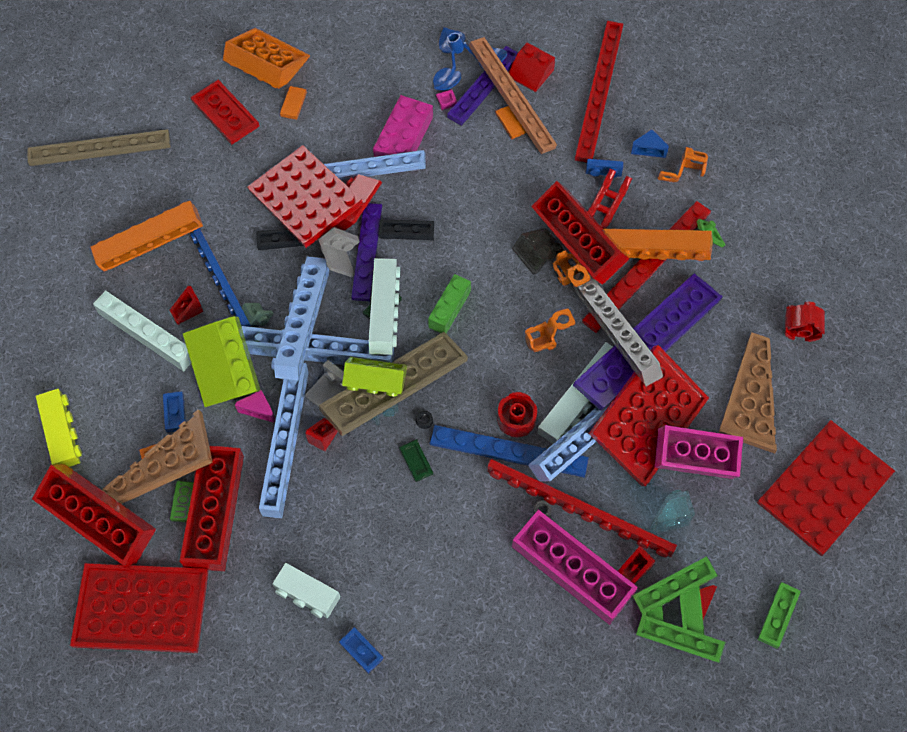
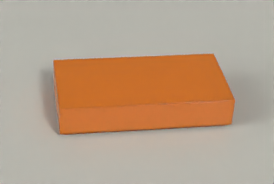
(293, 102)
(510, 122)

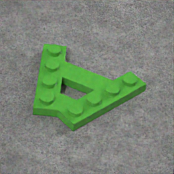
(686, 585)

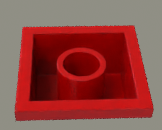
(532, 67)

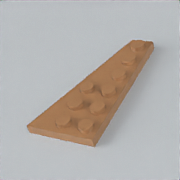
(752, 400)
(166, 461)

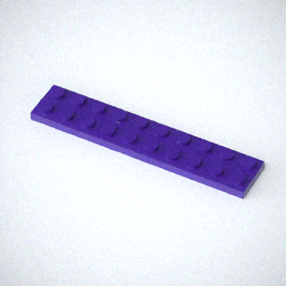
(661, 327)

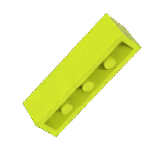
(58, 429)

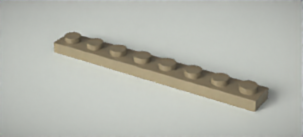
(98, 147)

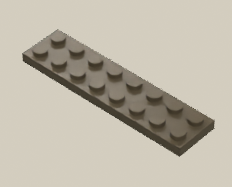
(424, 365)

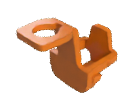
(688, 155)
(562, 260)
(548, 331)

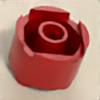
(805, 321)
(515, 404)

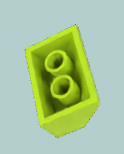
(374, 376)

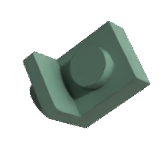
(256, 314)

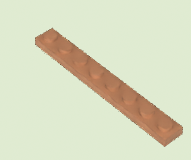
(512, 95)

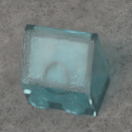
(674, 513)

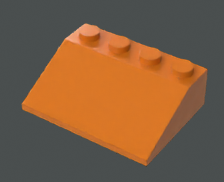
(264, 57)

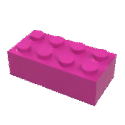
(404, 127)
(699, 452)

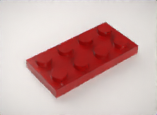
(225, 112)

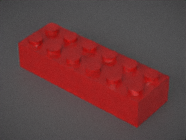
(580, 233)
(212, 510)
(94, 514)

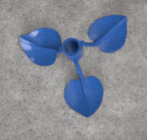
(454, 42)

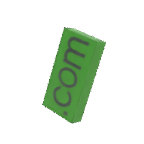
(181, 501)

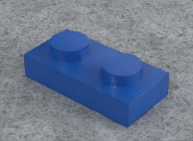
(601, 167)
(173, 410)
(361, 650)

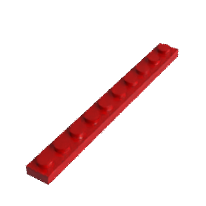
(599, 92)
(645, 268)
(588, 512)

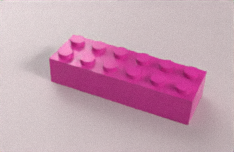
(574, 567)

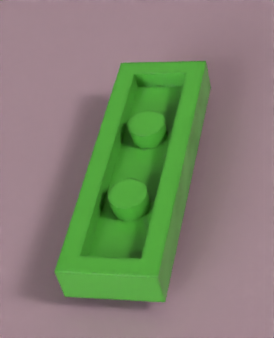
(779, 615)

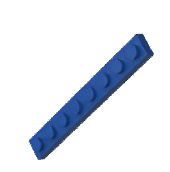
(218, 277)
(497, 448)

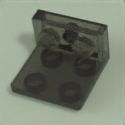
(536, 248)

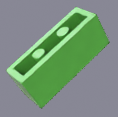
(449, 304)

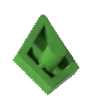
(710, 226)

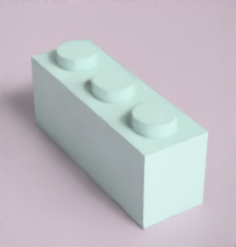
(306, 591)

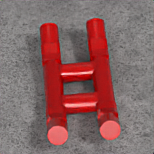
(604, 190)

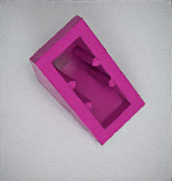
(255, 406)

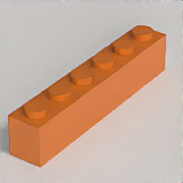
(146, 236)
(664, 243)

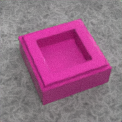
(446, 99)

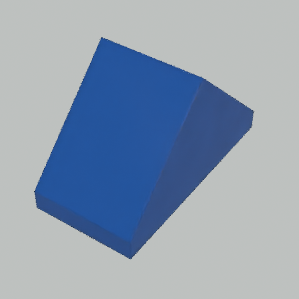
(650, 145)

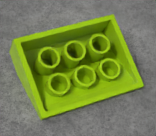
(221, 361)

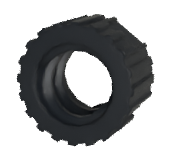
(424, 414)

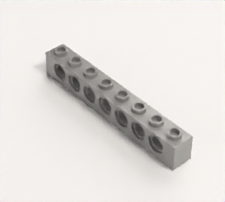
(619, 330)

